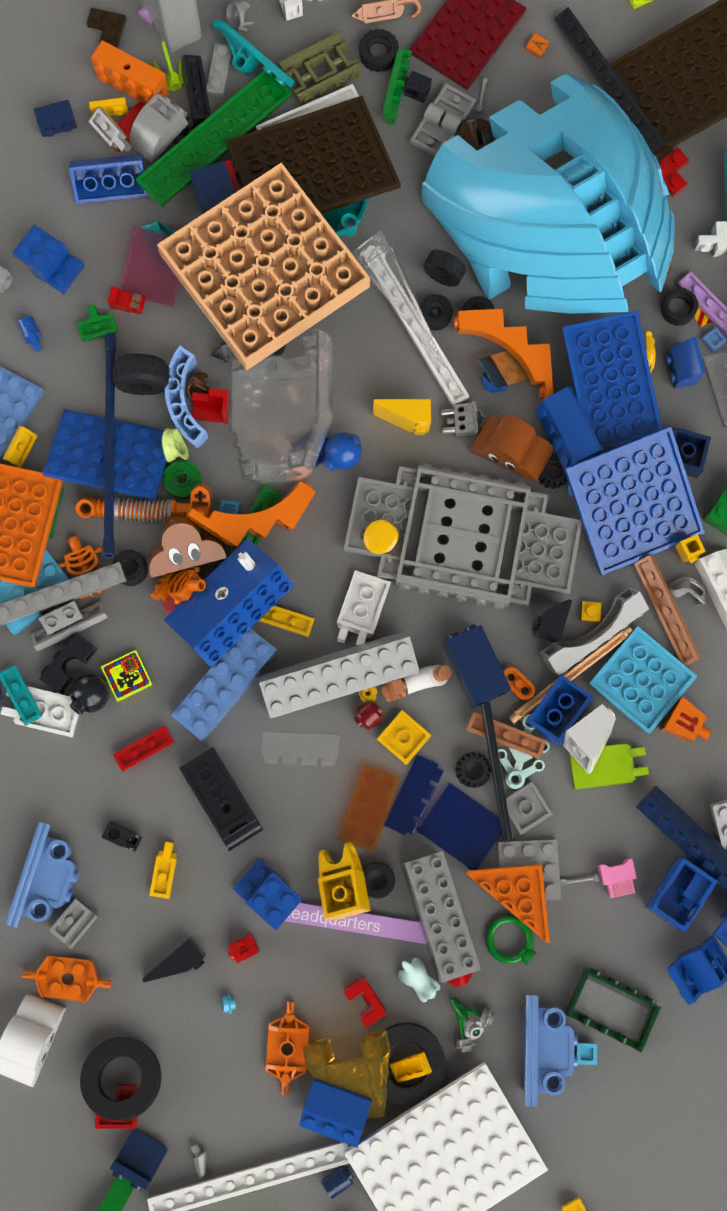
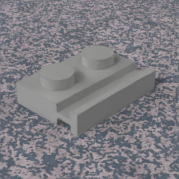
(73, 923)

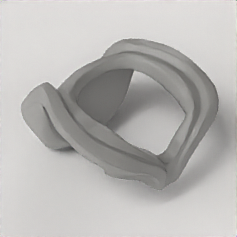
(682, 586)

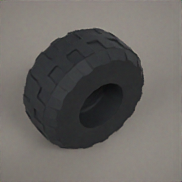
(140, 374)

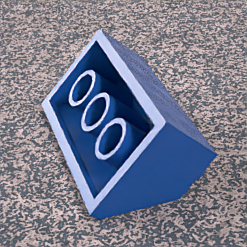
(107, 178)
(568, 428)

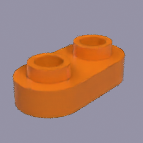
(518, 683)

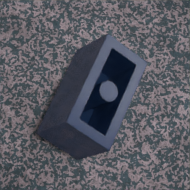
(55, 118)

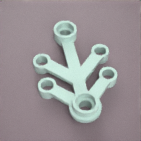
(520, 759)

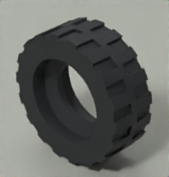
(374, 37)
(444, 268)

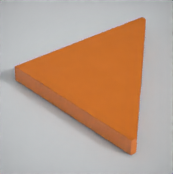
(519, 891)

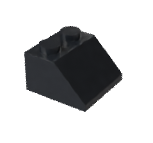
(552, 622)

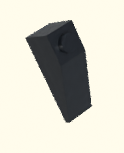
(181, 960)

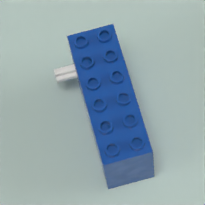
(232, 602)

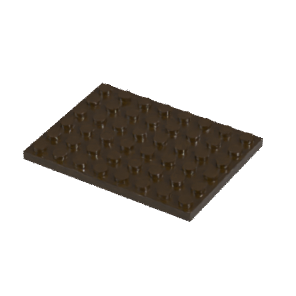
(681, 75)
(328, 153)

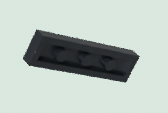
(196, 88)

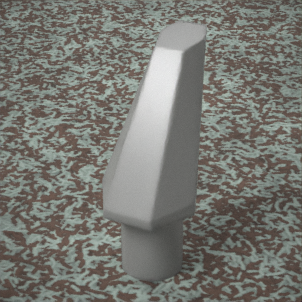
(199, 1160)

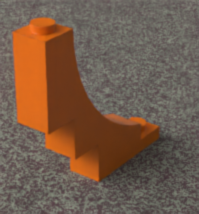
(533, 358)
(233, 527)

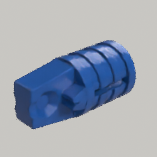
(30, 332)

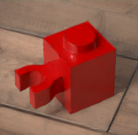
(243, 948)

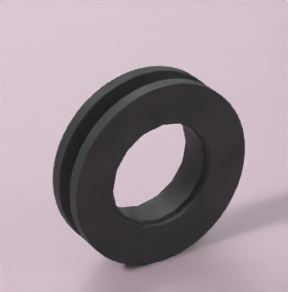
(92, 1071)
(429, 1084)

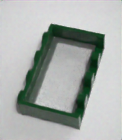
(613, 1009)

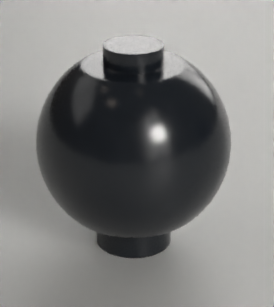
(89, 693)

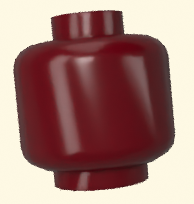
(368, 715)

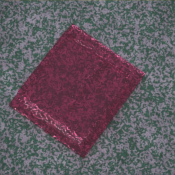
(147, 271)

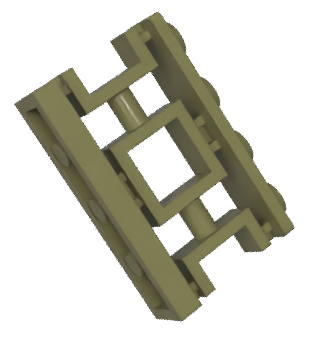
(315, 56)

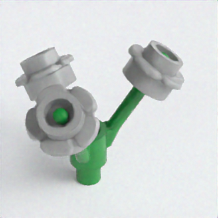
(472, 1027)

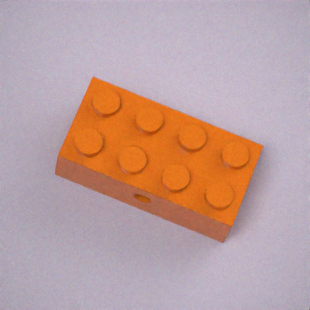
(128, 73)

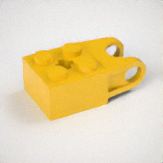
(341, 879)

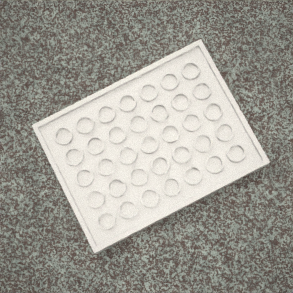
(448, 1151)

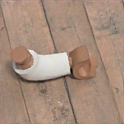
(428, 677)

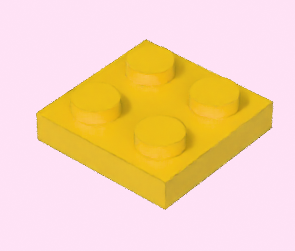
(404, 737)

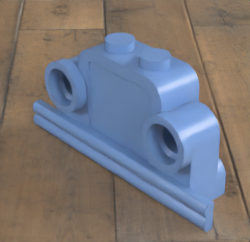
(44, 879)
(546, 1050)

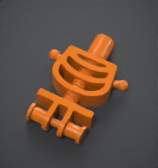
(79, 555)
(178, 585)

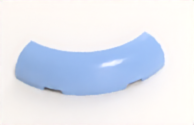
(180, 370)

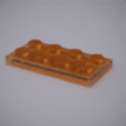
(368, 808)

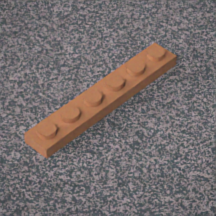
(667, 610)

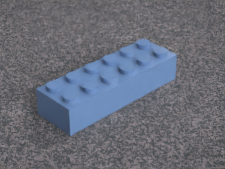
(224, 684)

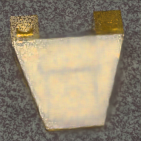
(361, 1074)

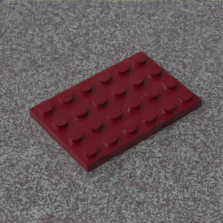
(466, 37)

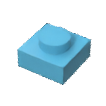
(586, 1053)

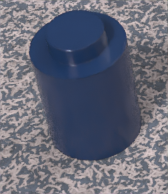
(338, 1181)

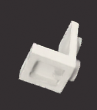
(291, 8)

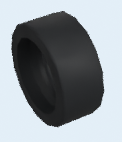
(684, 294)

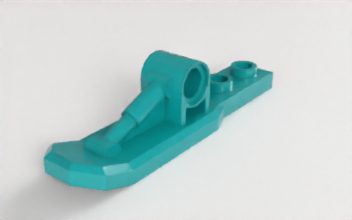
(245, 52)

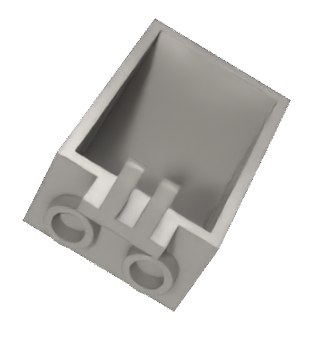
(157, 126)

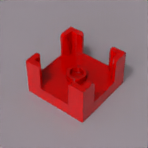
(377, 1010)

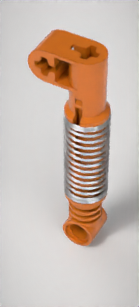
(148, 509)

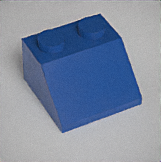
(685, 363)

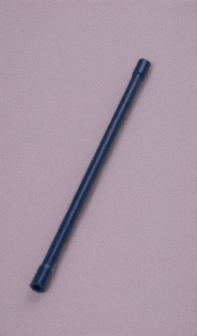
(108, 541)

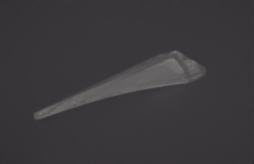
(385, 271)

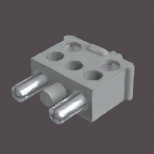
(469, 416)

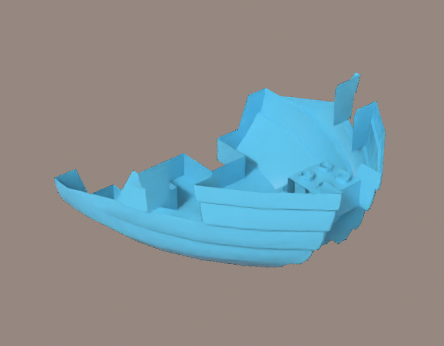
(568, 228)

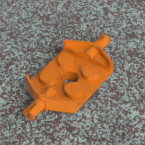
(51, 983)
(281, 1031)

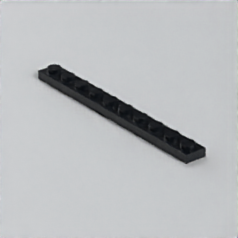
(607, 77)

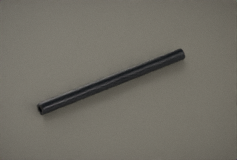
(496, 771)

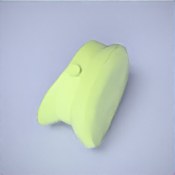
(173, 445)

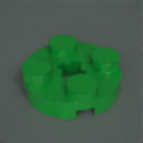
(181, 469)

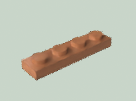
(509, 736)

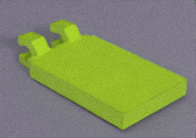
(612, 768)

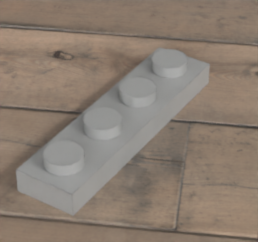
(91, 616)

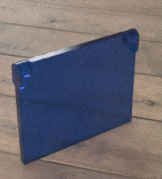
(461, 827)

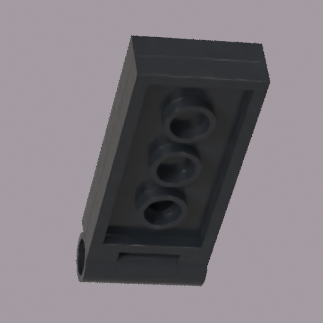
(215, 790)

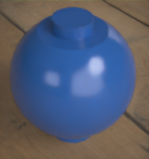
(342, 451)

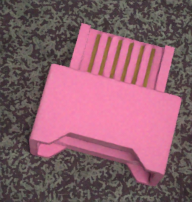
(618, 878)

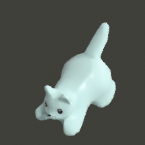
(416, 976)

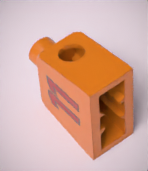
(686, 722)

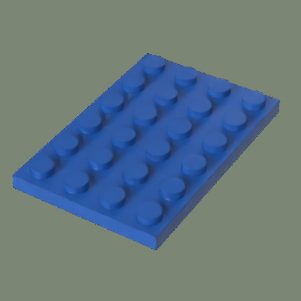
(80, 454)

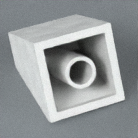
(589, 736)

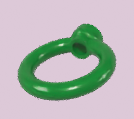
(524, 955)

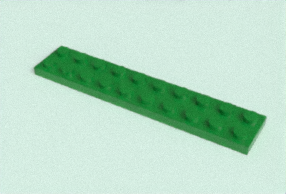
(208, 140)

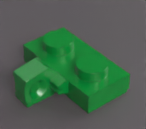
(96, 325)

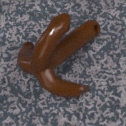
(197, 383)

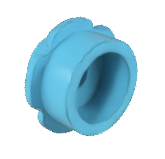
(227, 1003)

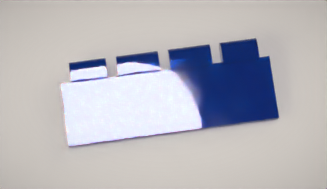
(409, 799)

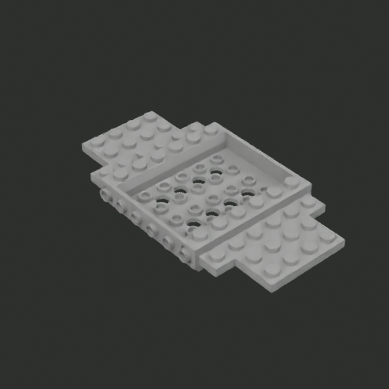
(521, 550)

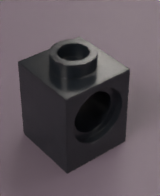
(417, 86)

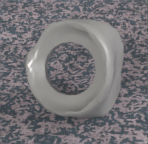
(234, 9)

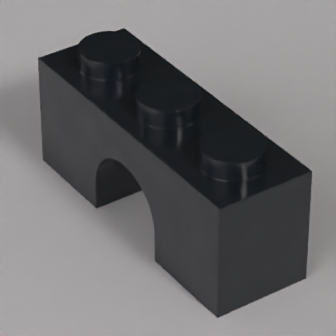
(55, 674)

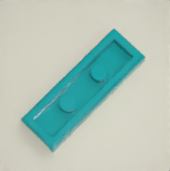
(20, 695)

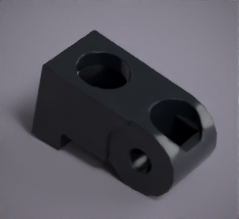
(121, 836)

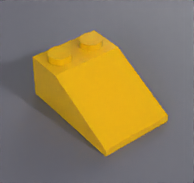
(407, 414)

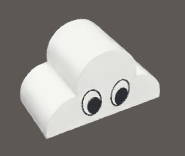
(29, 1038)

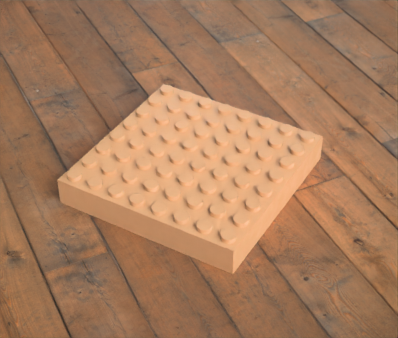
(264, 266)

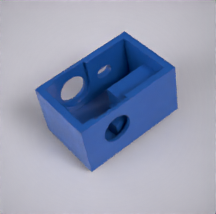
(680, 893)

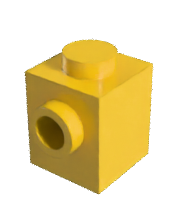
(690, 549)

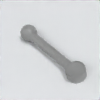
(479, 107)
(563, 882)

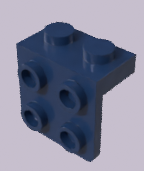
(138, 1159)

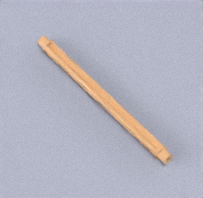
(573, 672)

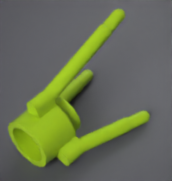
(173, 79)

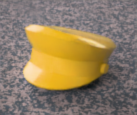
(380, 536)

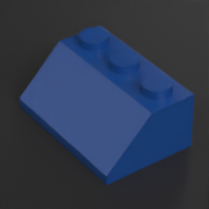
(560, 710)
(335, 1112)

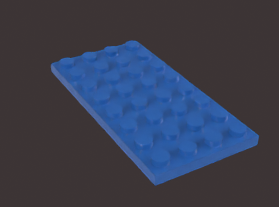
(613, 378)

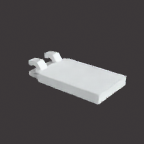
(362, 606)
(56, 713)

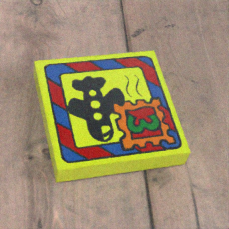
(126, 675)

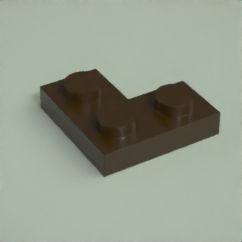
(110, 23)

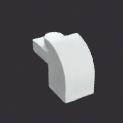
(716, 241)

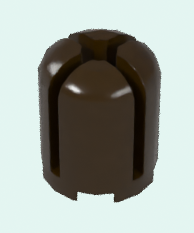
(477, 137)

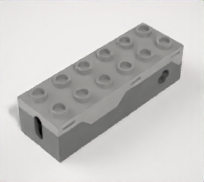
(441, 919)

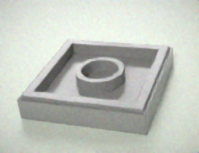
(527, 808)

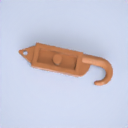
(384, 10)

